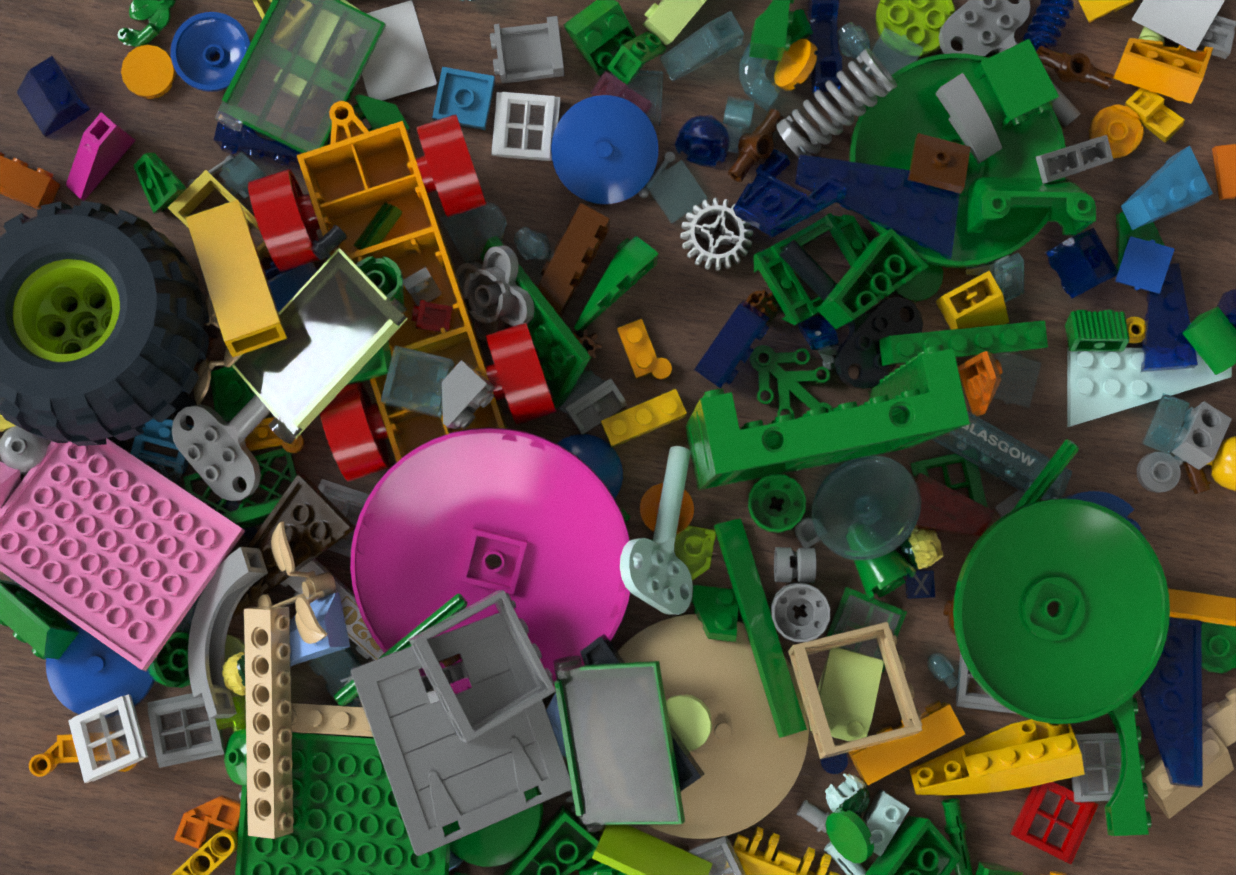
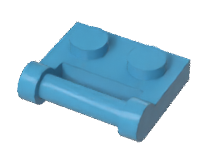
(159, 434)

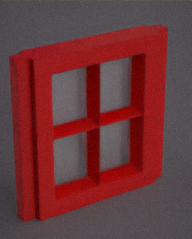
(1054, 820)

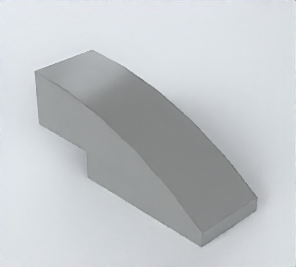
(969, 117)

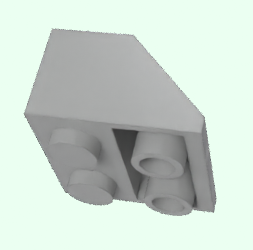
(463, 394)

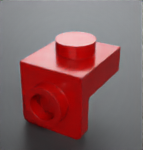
(431, 316)

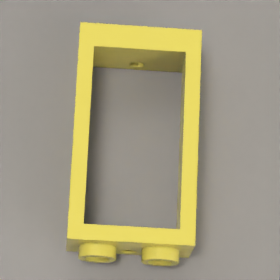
(198, 192)

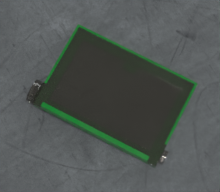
(618, 743)

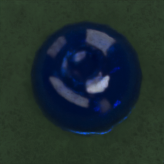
(703, 140)

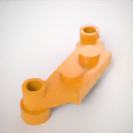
(60, 752)

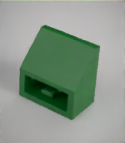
(600, 33)

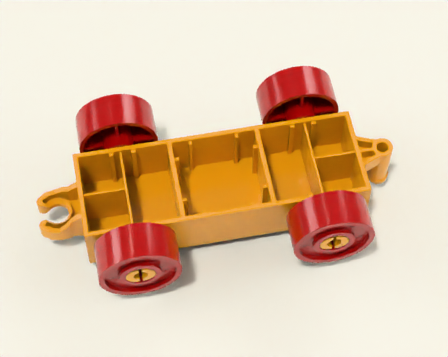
(347, 190)

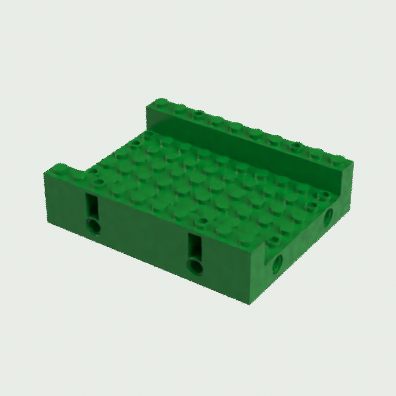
(902, 412)

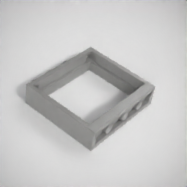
(440, 684)

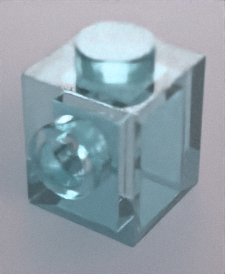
(238, 173)

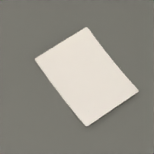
(1179, 19)
(400, 57)

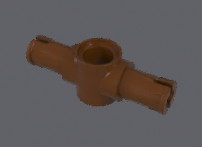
(1084, 68)
(755, 145)

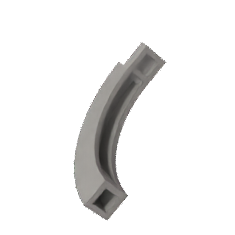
(211, 625)

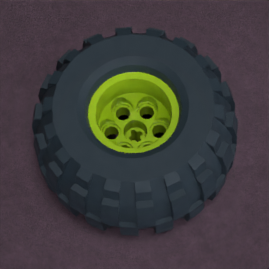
(143, 336)

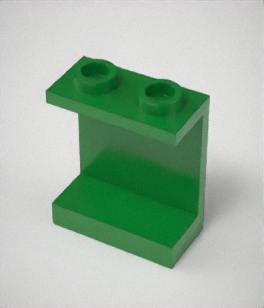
(1019, 82)

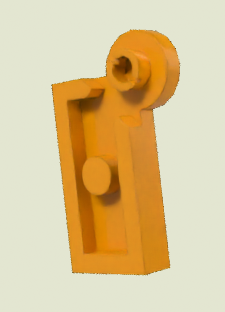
(641, 352)
(264, 437)

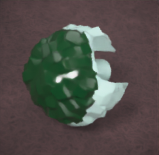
(849, 795)

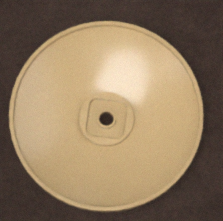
(743, 757)

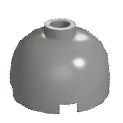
(22, 449)

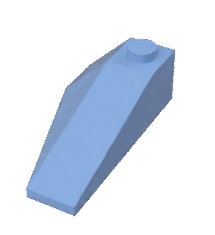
(331, 618)

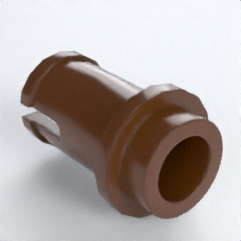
(1197, 479)

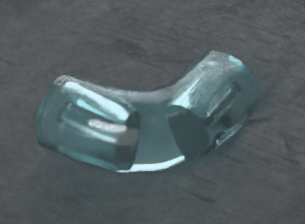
(755, 82)

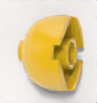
(1224, 464)

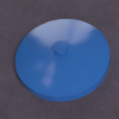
(604, 149)
(94, 675)

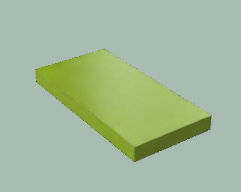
(644, 854)

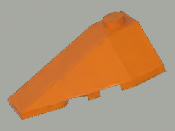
(980, 381)

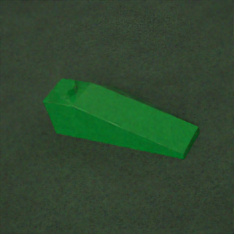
(627, 267)

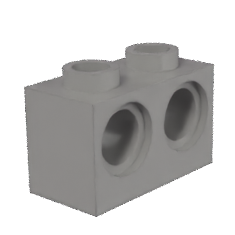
(1201, 435)

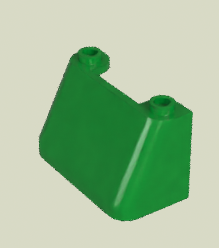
(993, 196)

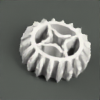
(728, 236)

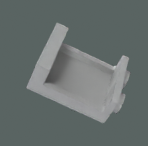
(528, 51)

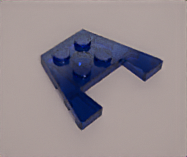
(776, 205)

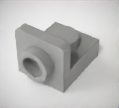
(422, 286)

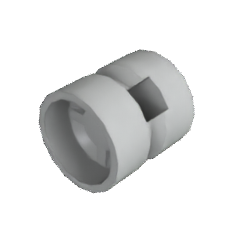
(804, 565)

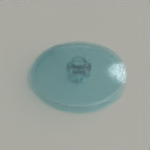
(866, 508)

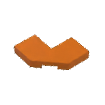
(197, 821)

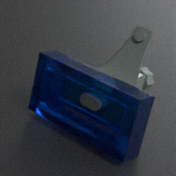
(820, 337)

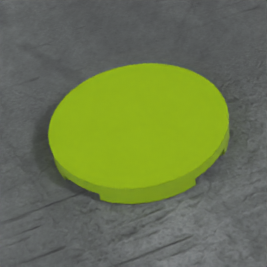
(916, 19)

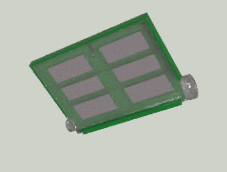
(298, 68)

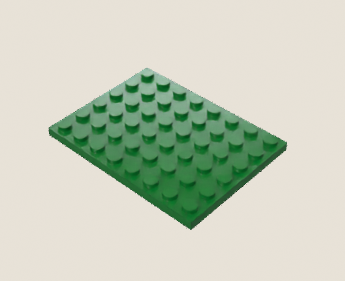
(341, 818)

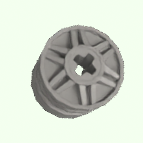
(800, 628)

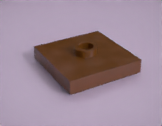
(939, 163)

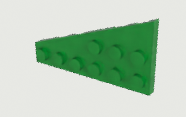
(556, 346)

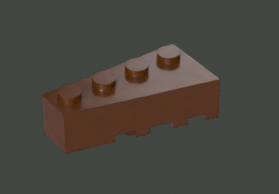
(573, 257)

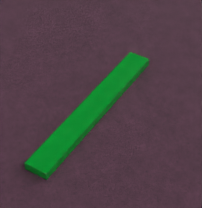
(760, 628)

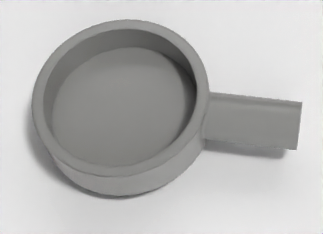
(1159, 471)

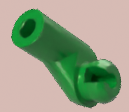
(138, 38)

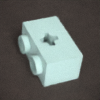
(884, 819)

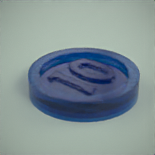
(835, 764)

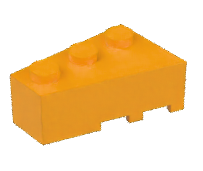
(1163, 68)

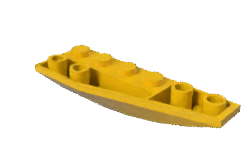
(1004, 760)

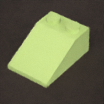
(849, 692)

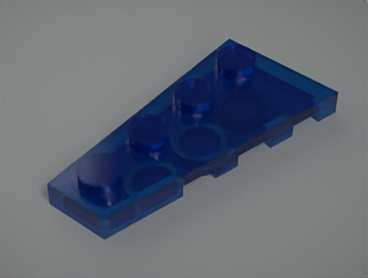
(1165, 322)

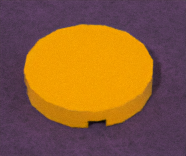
(795, 64)
(148, 71)
(1121, 126)

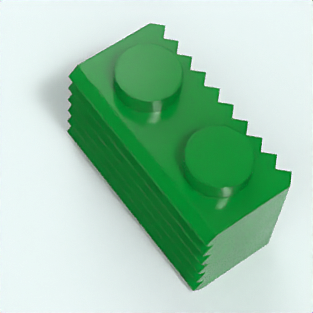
(1097, 331)

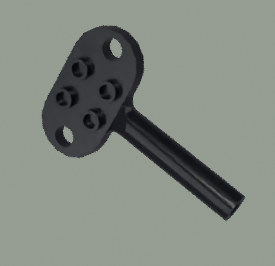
(862, 344)

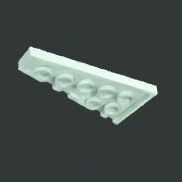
(1113, 382)

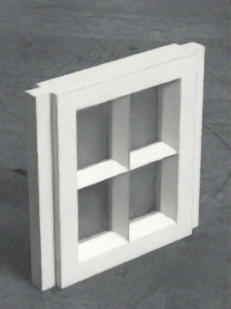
(524, 125)
(107, 738)

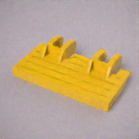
(760, 863)

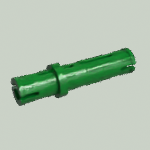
(956, 832)

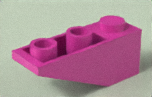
(97, 154)

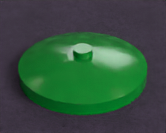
(502, 840)

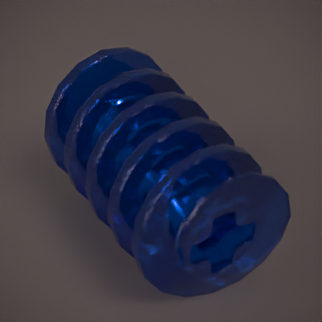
(1047, 22)

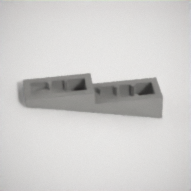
(1074, 159)

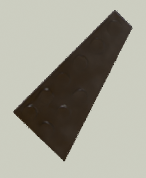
(310, 527)

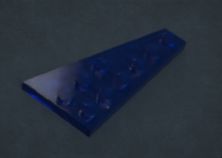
(888, 199)
(1175, 703)

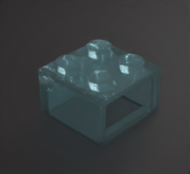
(416, 381)

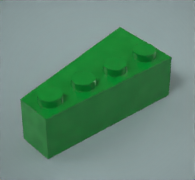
(874, 275)
(558, 848)

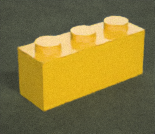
(643, 418)

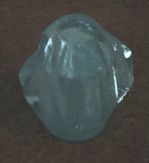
(853, 40)
(532, 244)

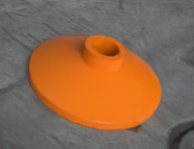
(650, 505)

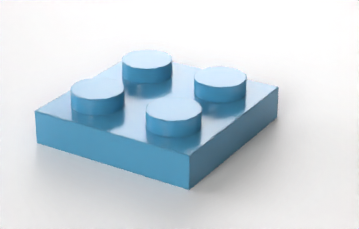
(465, 95)

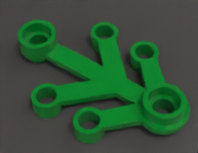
(786, 379)

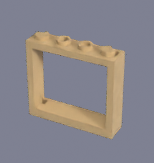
(895, 668)

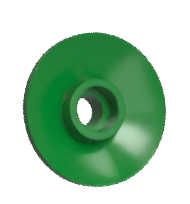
(236, 757)

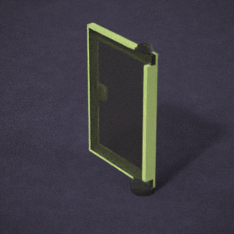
(330, 335)

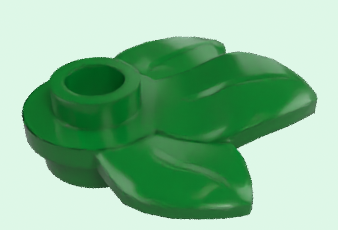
(154, 10)

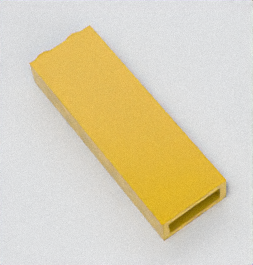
(235, 278)

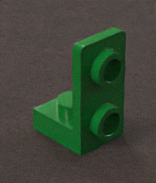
(634, 55)

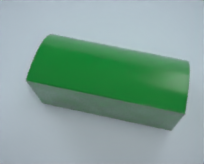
(1213, 339)

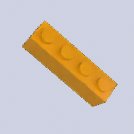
(938, 729)

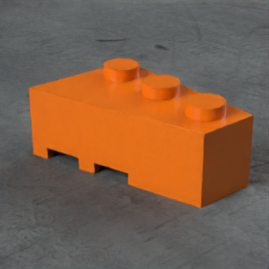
(25, 184)

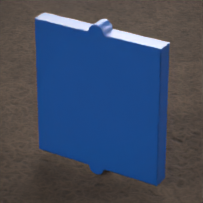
(1144, 265)

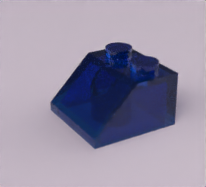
(51, 96)
(1081, 263)

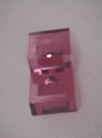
(612, 86)

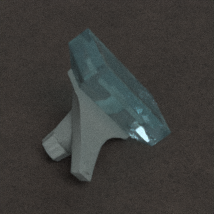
(1007, 273)

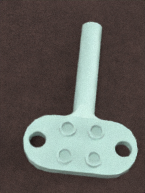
(657, 573)

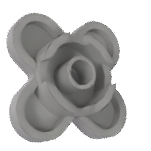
(494, 292)

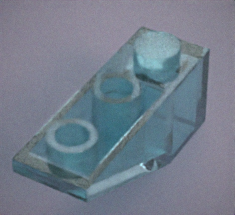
(703, 46)

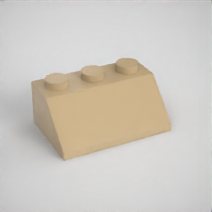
(1174, 797)

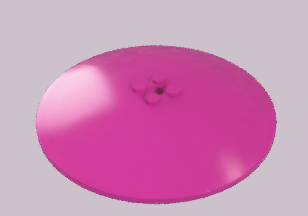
(485, 495)

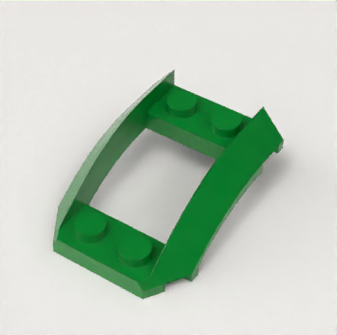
(781, 277)

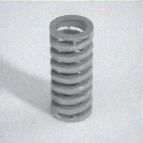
(884, 85)

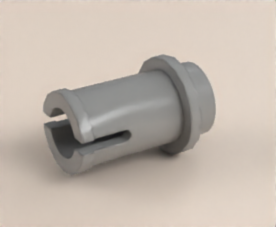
(813, 815)

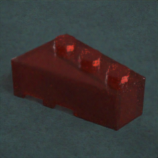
(949, 510)

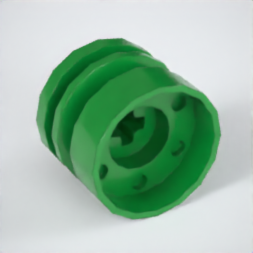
(782, 488)

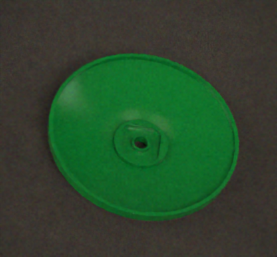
(888, 137)
(1106, 621)

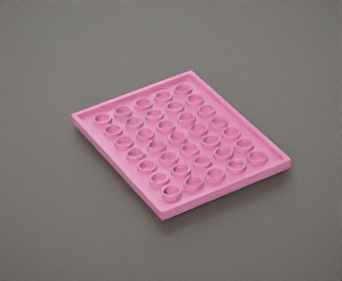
(112, 545)

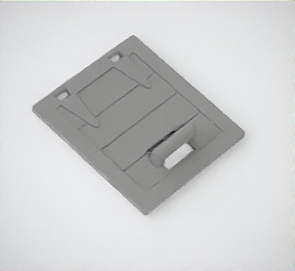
(426, 763)

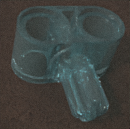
(737, 117)

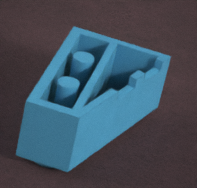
(1168, 190)

